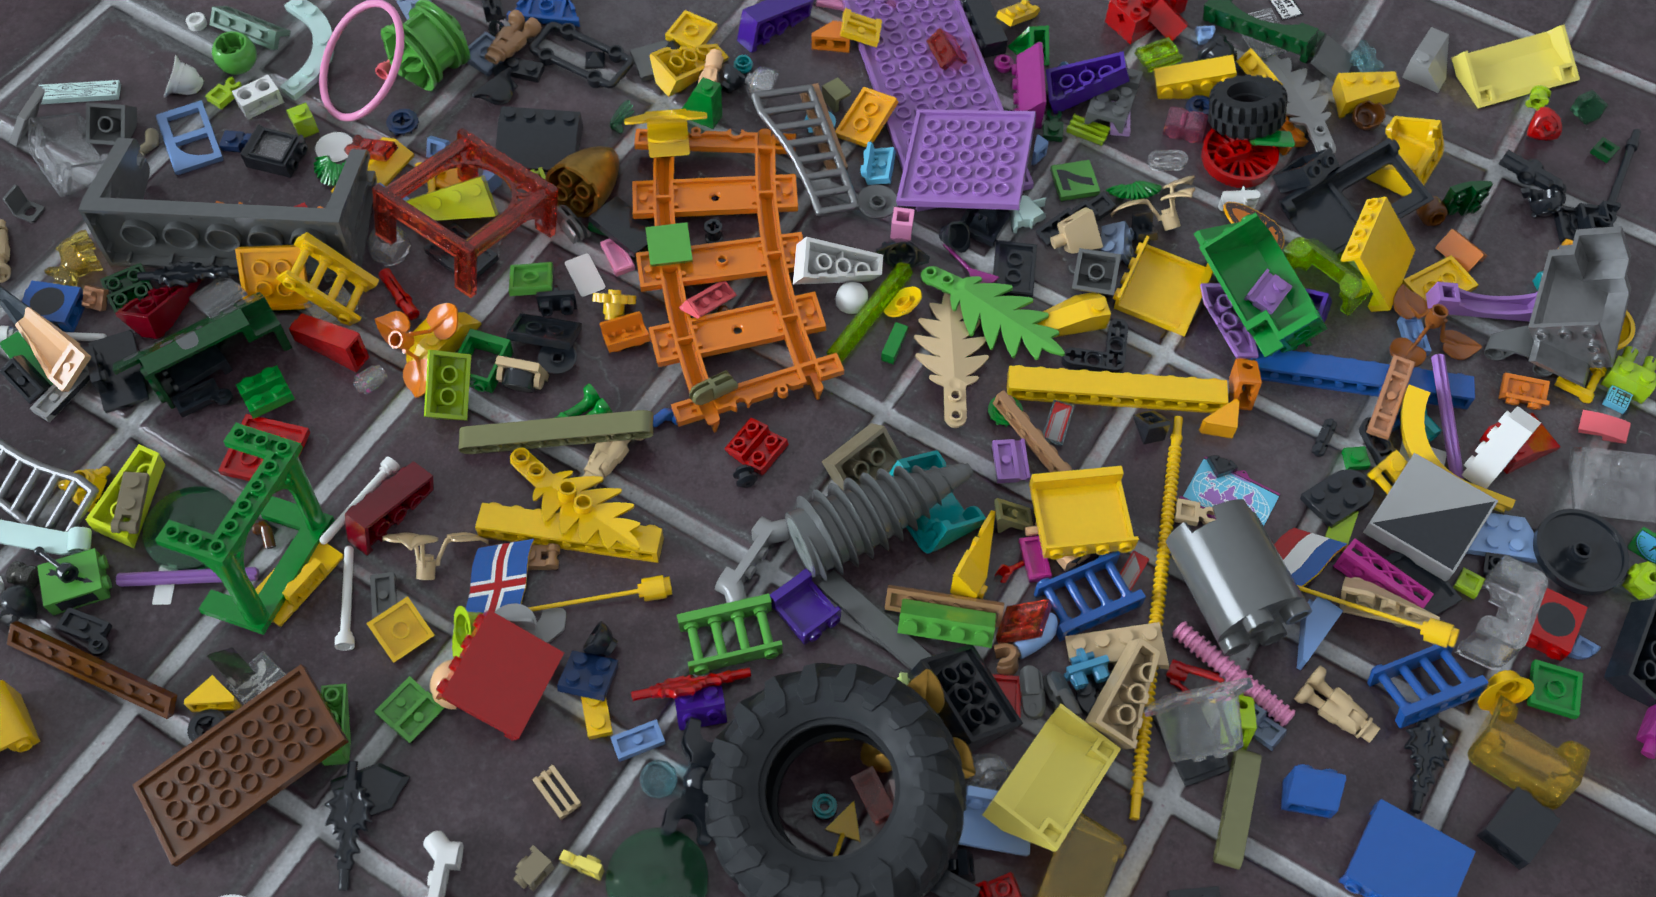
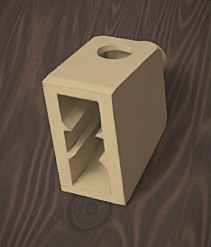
(1078, 232)

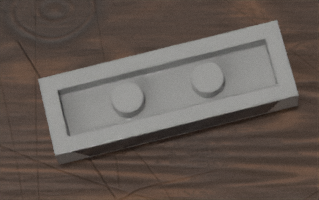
(55, 400)

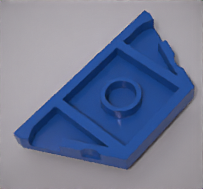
(548, 11)

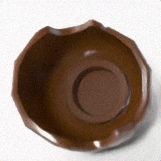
(1368, 115)

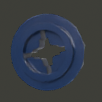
(1195, 102)
(395, 119)

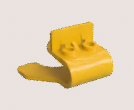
(667, 130)

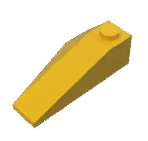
(680, 67)
(1078, 314)

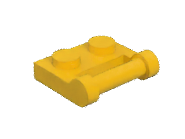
(860, 28)
(1586, 394)
(1392, 467)

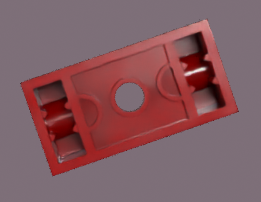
(1131, 17)

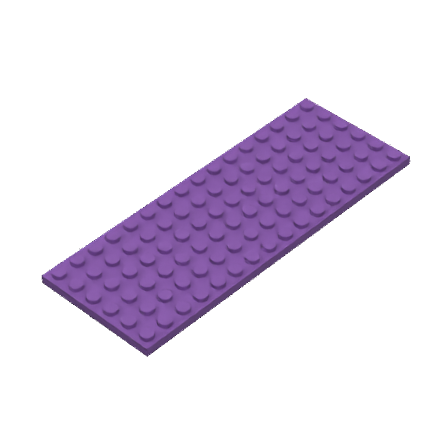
(909, 71)

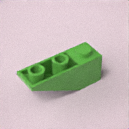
(337, 700)

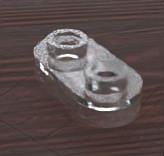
(1167, 160)

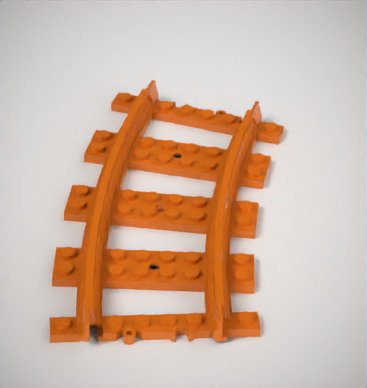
(770, 255)

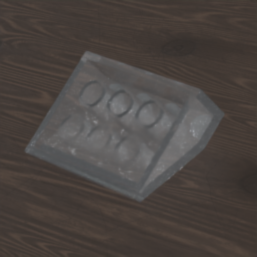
(1613, 483)

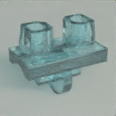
(1365, 58)

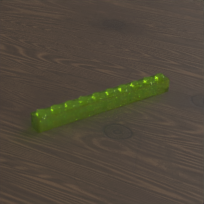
(871, 311)

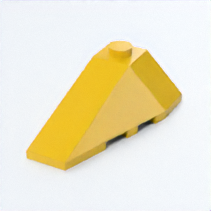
(972, 570)

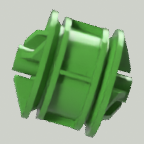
(430, 44)

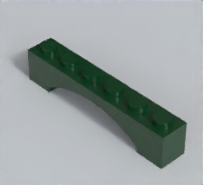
(1293, 38)

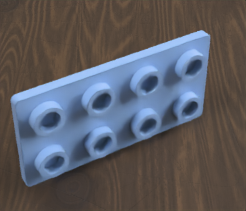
(981, 832)

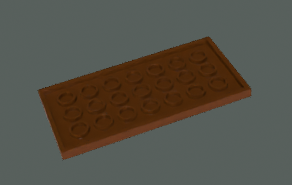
(239, 765)

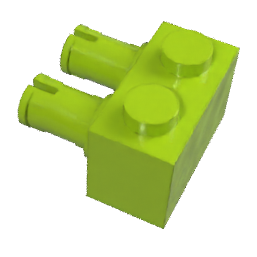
(1631, 376)

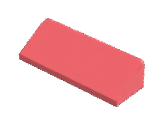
(708, 299)

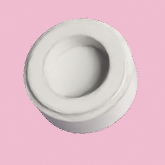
(196, 21)

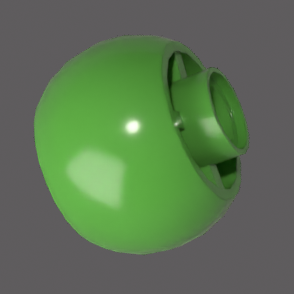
(234, 53)

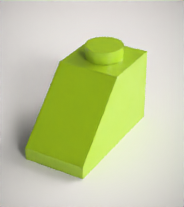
(302, 120)

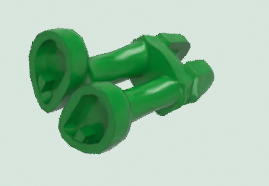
(590, 400)

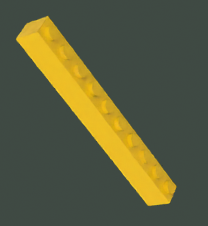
(1117, 389)

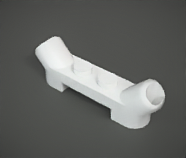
(446, 857)

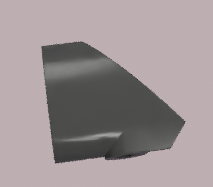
(1512, 341)

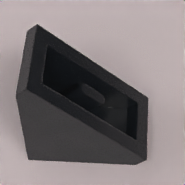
(1151, 426)

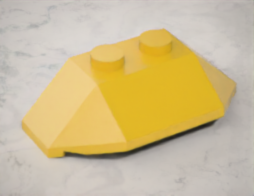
(431, 342)

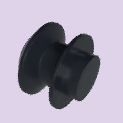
(745, 476)

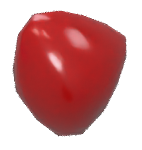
(1545, 125)

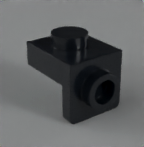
(1143, 226)

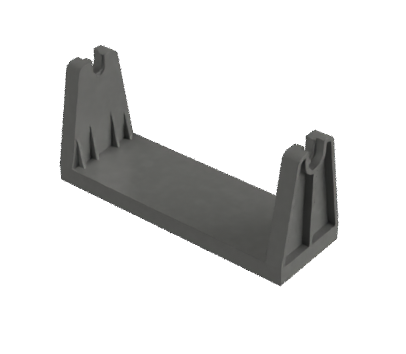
(208, 233)

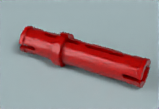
(402, 299)

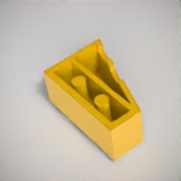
(1359, 87)

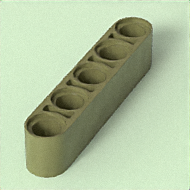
(1237, 809)

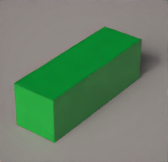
(894, 343)

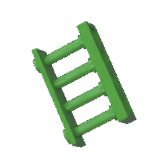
(735, 612)

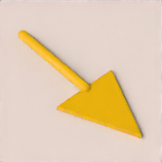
(845, 826)

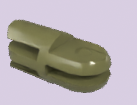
(713, 388)

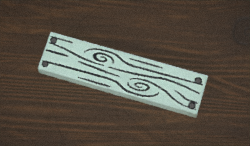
(81, 92)

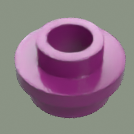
(1003, 63)

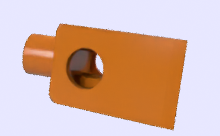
(1244, 373)

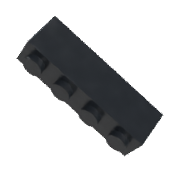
(985, 27)

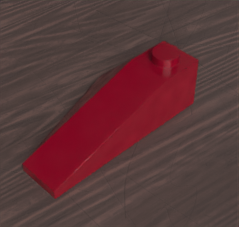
(158, 311)

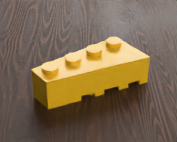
(1193, 78)

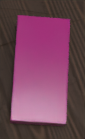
(1035, 565)

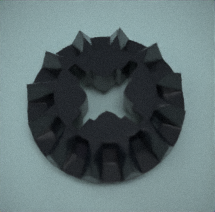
(203, 718)

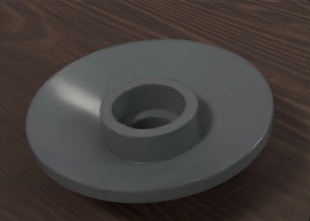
(877, 195)

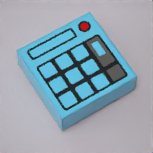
(1617, 399)

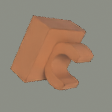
(95, 297)

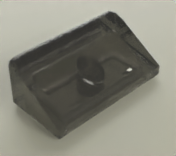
(231, 666)

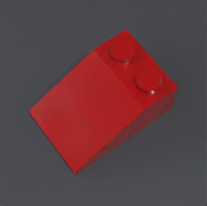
(1538, 445)

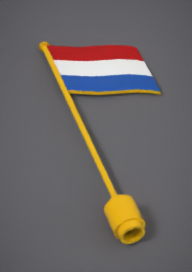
(1308, 555)

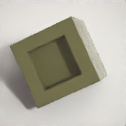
(834, 92)

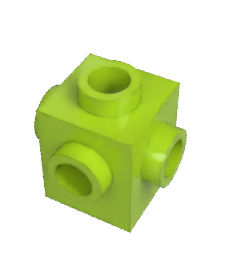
(1641, 580)

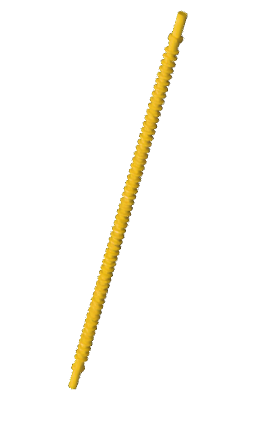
(1158, 605)

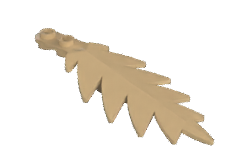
(952, 357)

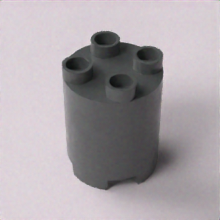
(1237, 578)

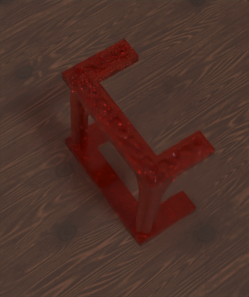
(467, 156)

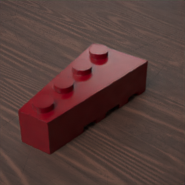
(387, 505)

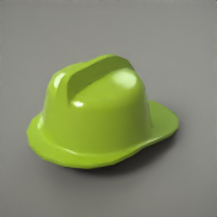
(462, 627)

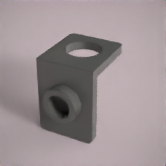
(19, 204)

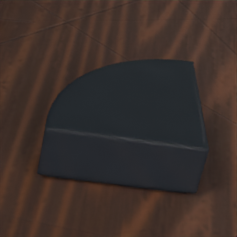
(1221, 466)

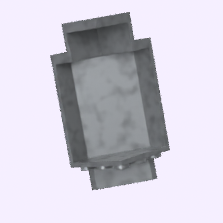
(1581, 304)

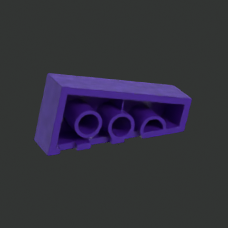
(770, 18)
(1085, 79)

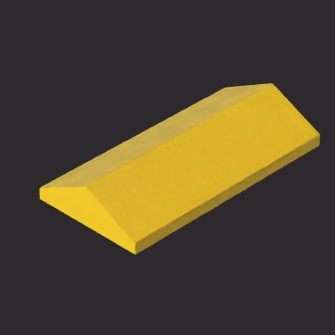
(389, 169)

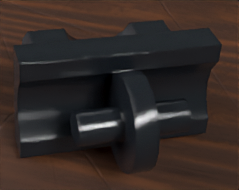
(556, 300)

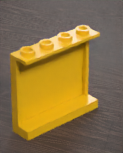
(1380, 251)
(1161, 288)
(1082, 512)

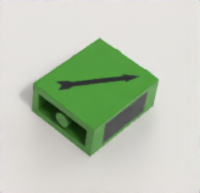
(89, 586)

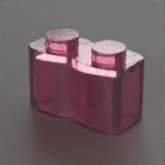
(1185, 124)

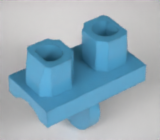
(1084, 665)

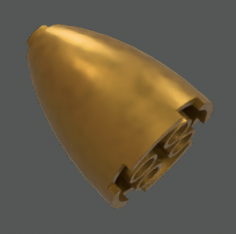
(585, 179)

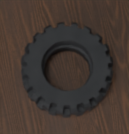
(1247, 107)

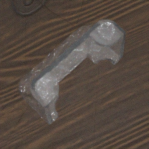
(62, 152)

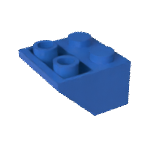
(1312, 791)

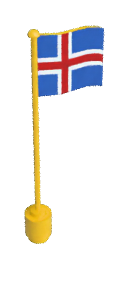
(501, 579)

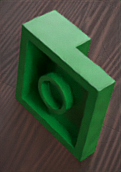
(265, 391)

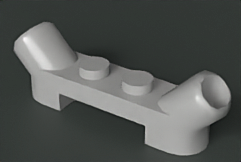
(763, 534)

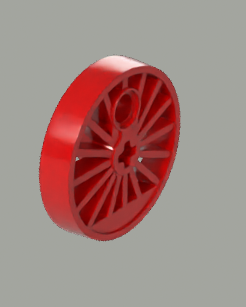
(1233, 153)

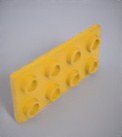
(312, 574)

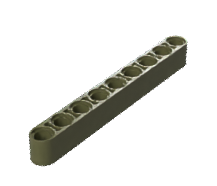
(556, 432)

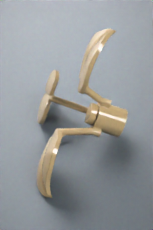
(1169, 216)
(425, 562)

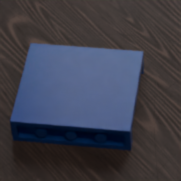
(1405, 858)

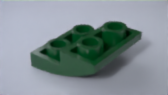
(1466, 197)
(125, 286)

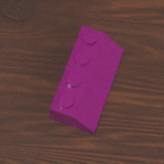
(1030, 82)

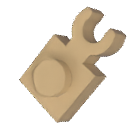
(1191, 513)

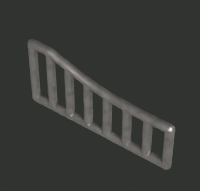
(798, 162)
(39, 467)

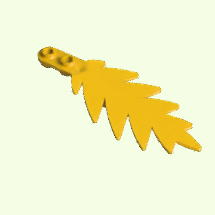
(576, 503)

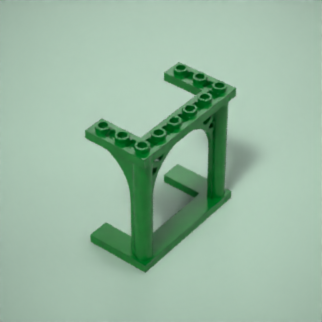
(277, 472)

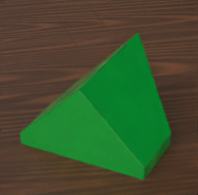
(1029, 38)

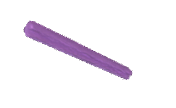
(1447, 415)
(175, 577)

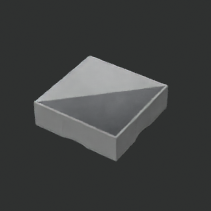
(1430, 517)

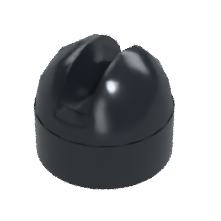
(493, 26)

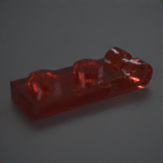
(378, 149)

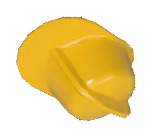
(1508, 684)

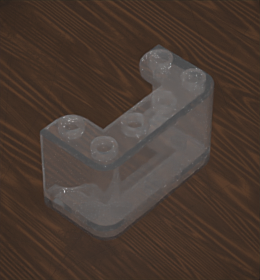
(1518, 593)

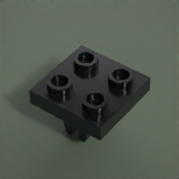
(985, 224)

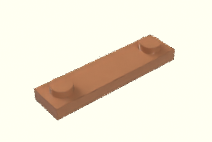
(1390, 397)

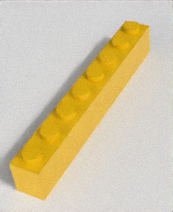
(522, 524)

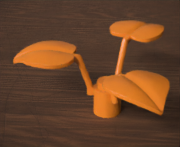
(395, 328)

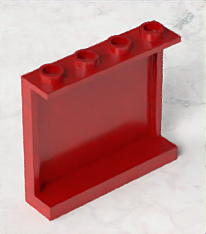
(500, 674)

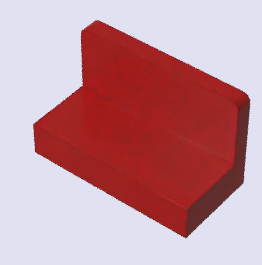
(1167, 19)

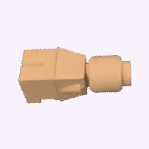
(712, 66)

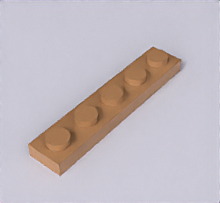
(823, 147)
(1033, 436)
(896, 594)

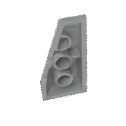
(1429, 61)

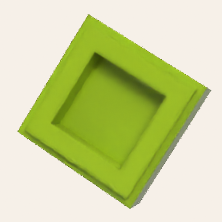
(1469, 583)

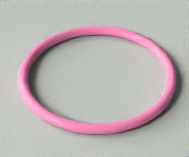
(393, 71)

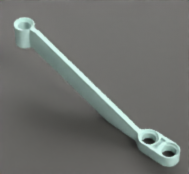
(53, 541)

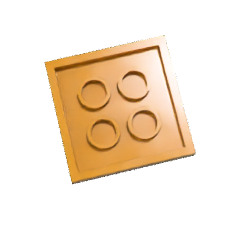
(258, 273)

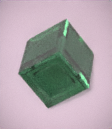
(1589, 107)

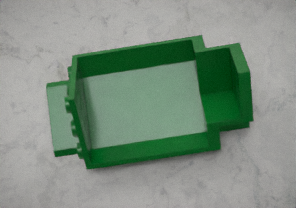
(1238, 259)

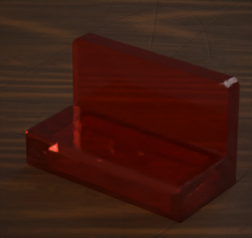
(945, 49)

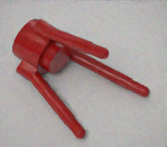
(1180, 670)

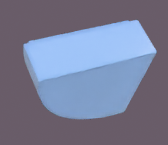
(1204, 34)

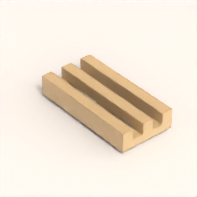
(546, 776)

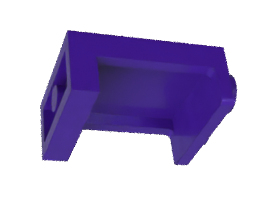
(805, 607)

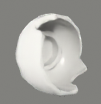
(851, 297)

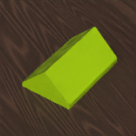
(447, 385)

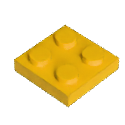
(691, 30)
(400, 629)

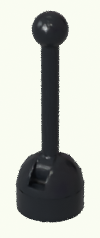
(61, 569)

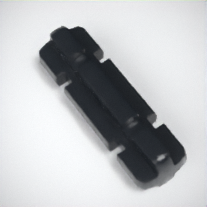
(1324, 437)

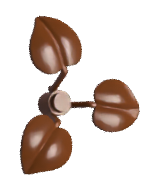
(1412, 305)

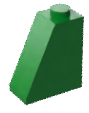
(706, 99)

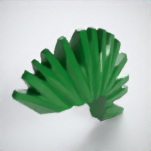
(327, 170)
(1135, 190)

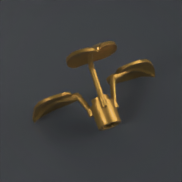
(930, 689)

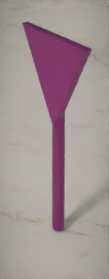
(986, 277)

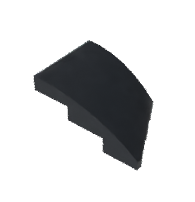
(1585, 217)

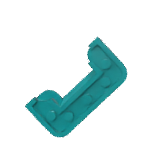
(947, 521)

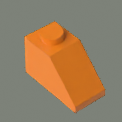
(829, 38)

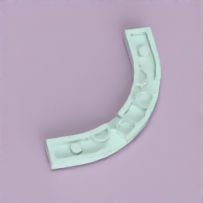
(321, 33)

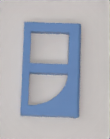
(182, 161)

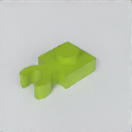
(222, 95)

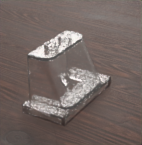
(1201, 720)

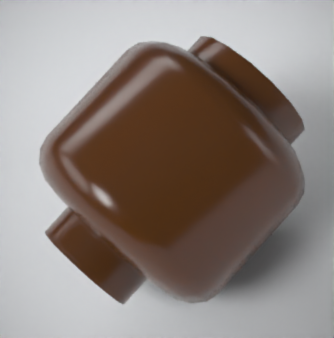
(1433, 212)

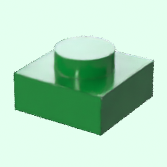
(1356, 458)

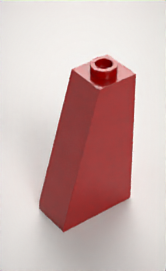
(330, 341)

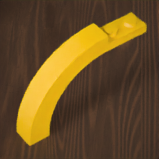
(1416, 441)

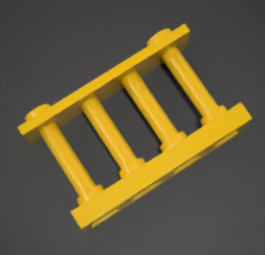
(338, 263)

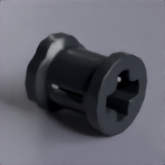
(710, 231)

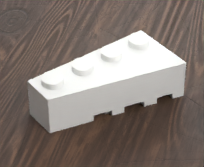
(834, 263)
(1501, 447)

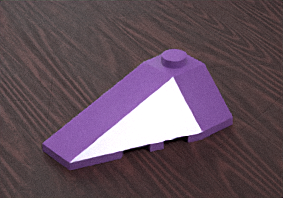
(1228, 321)

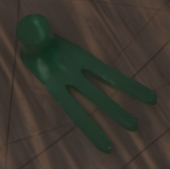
(620, 115)

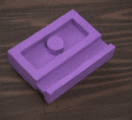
(1268, 292)
(1010, 461)

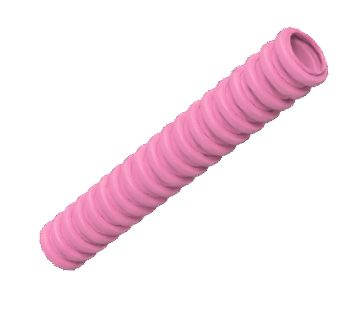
(1232, 672)

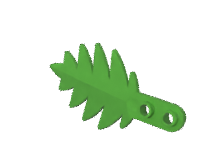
(996, 312)

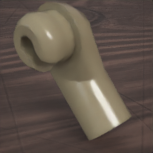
(151, 141)

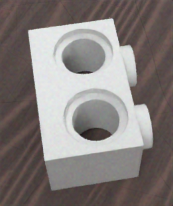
(258, 97)

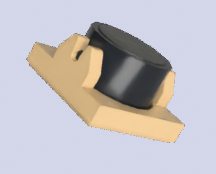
(520, 374)

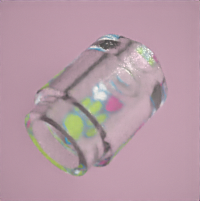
(370, 379)

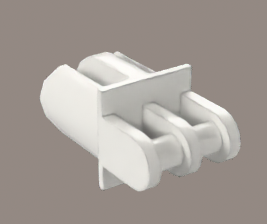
(1245, 197)

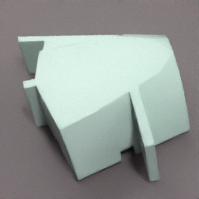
(1028, 213)

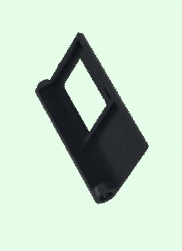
(1325, 212)

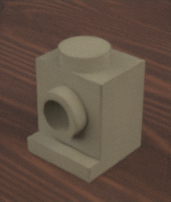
(533, 869)

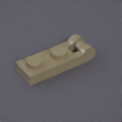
(130, 502)

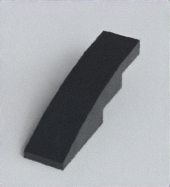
(1101, 206)

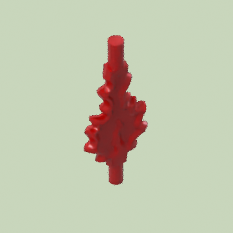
(688, 685)

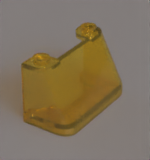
(1525, 759)
(1083, 861)

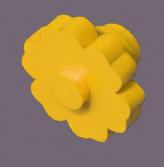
(613, 302)

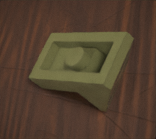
(1011, 515)

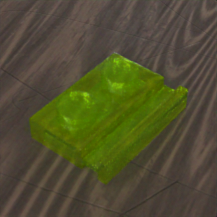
(1158, 54)

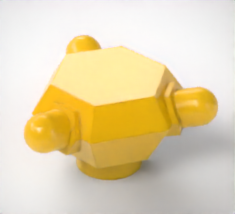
(96, 477)

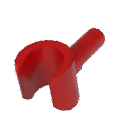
(1006, 571)

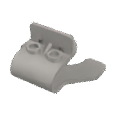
(547, 628)

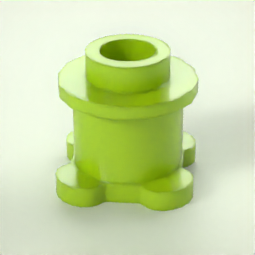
(1538, 97)

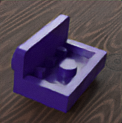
(705, 705)

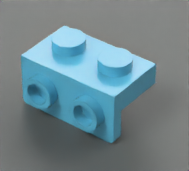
(878, 164)

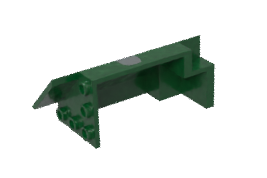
(249, 316)

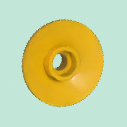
(904, 302)

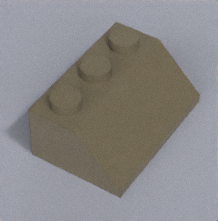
(863, 453)

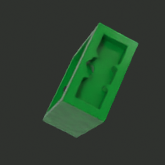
(488, 343)

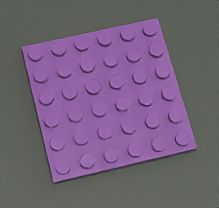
(967, 159)

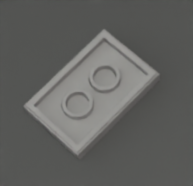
(30, 110)

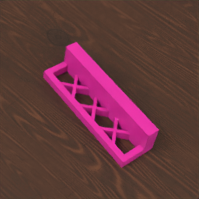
(1363, 567)

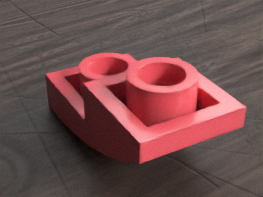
(1604, 425)

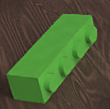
(947, 623)

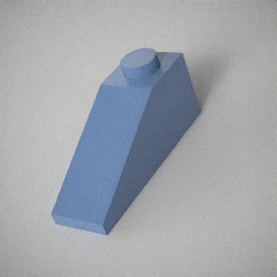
(1315, 628)

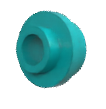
(743, 63)
(827, 799)

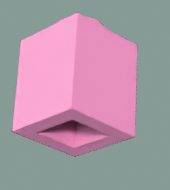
(902, 223)

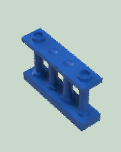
(1088, 617)
(1428, 704)

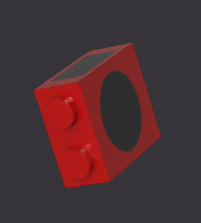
(1556, 625)

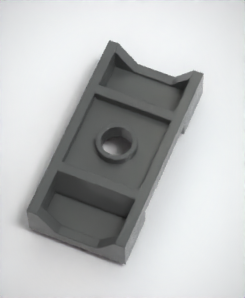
(1118, 111)

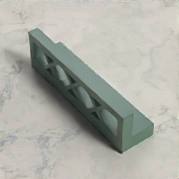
(256, 29)

